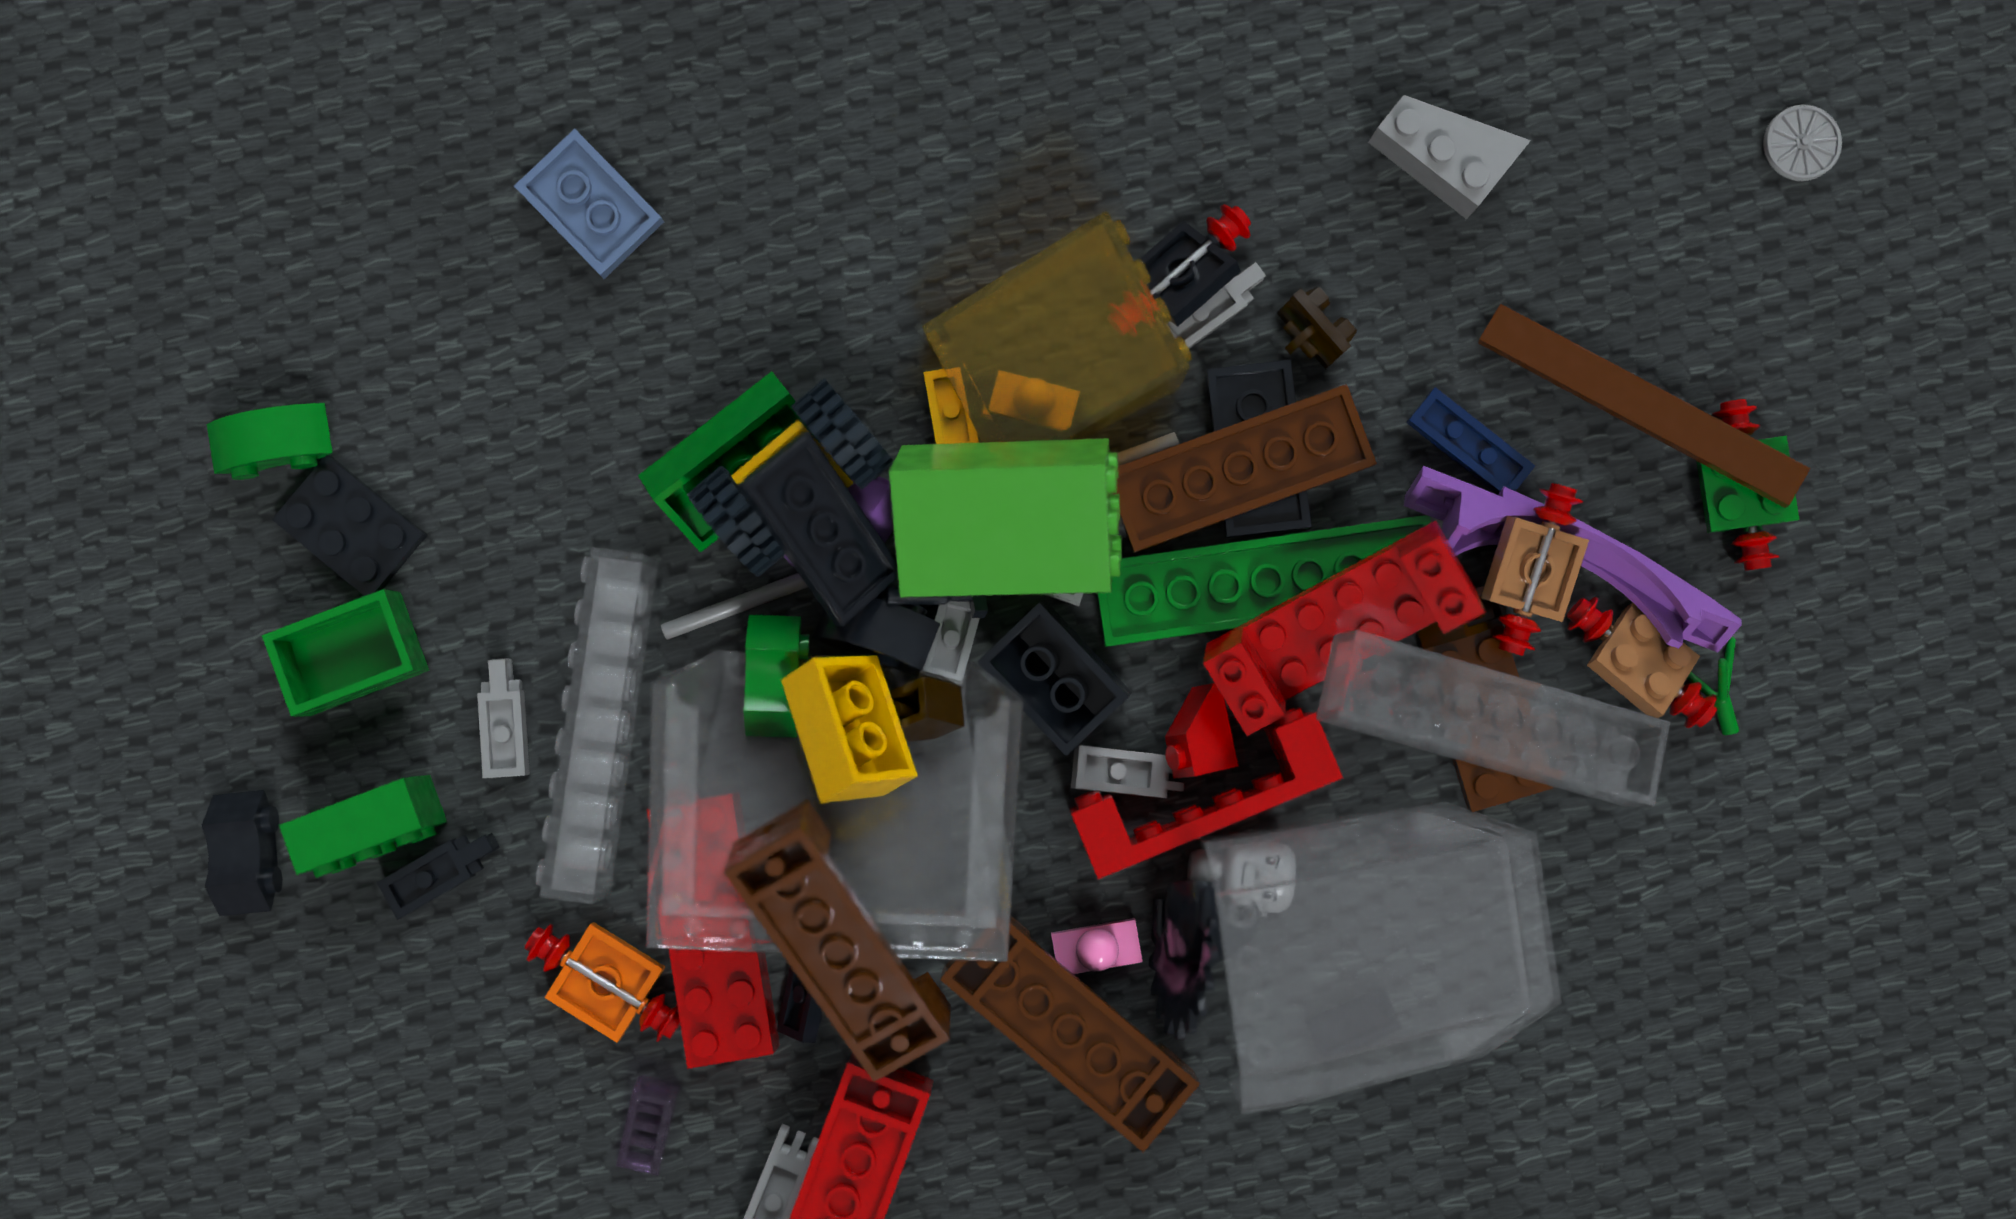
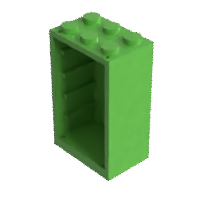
(1006, 518)

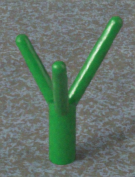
(1725, 711)

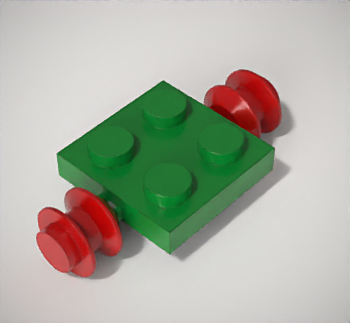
(1734, 506)

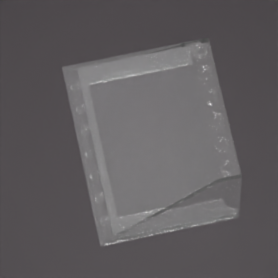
(920, 860)

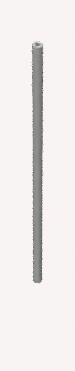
(795, 582)

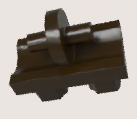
(1313, 330)

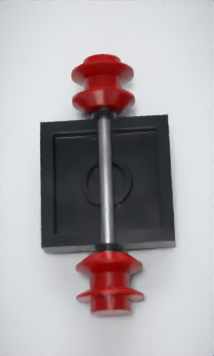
(1191, 267)

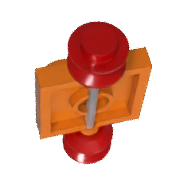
(604, 982)

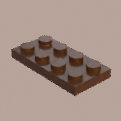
(1479, 784)

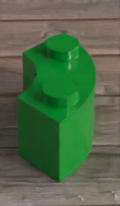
(269, 439)
(771, 653)

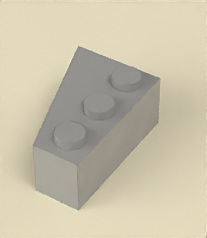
(1447, 151)

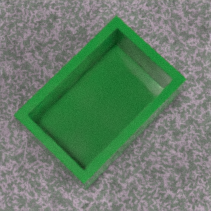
(345, 653)
(364, 826)

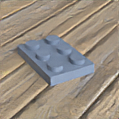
(589, 203)

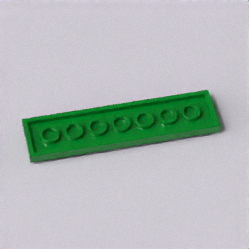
(1232, 581)

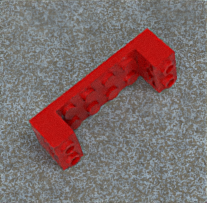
(1381, 595)
(1305, 766)
(863, 1145)

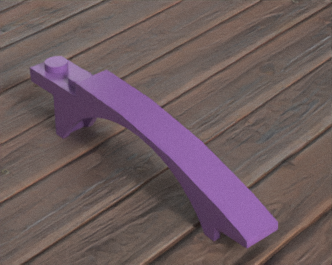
(1477, 518)

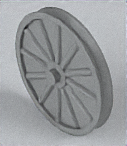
(1802, 142)

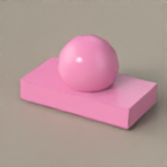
(1098, 946)

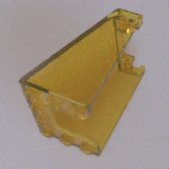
(1061, 342)

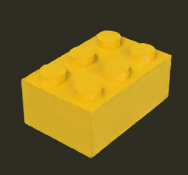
(848, 728)

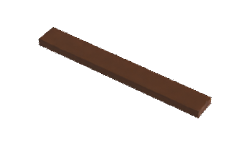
(1644, 406)

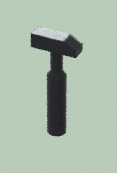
(977, 602)

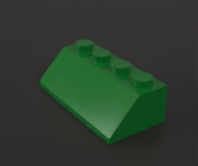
(725, 441)

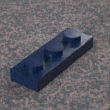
(1469, 442)

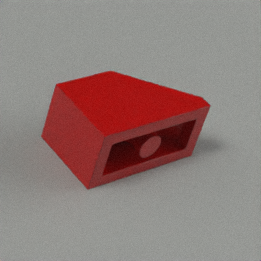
(1200, 735)

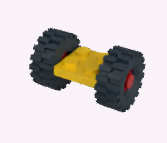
(840, 437)

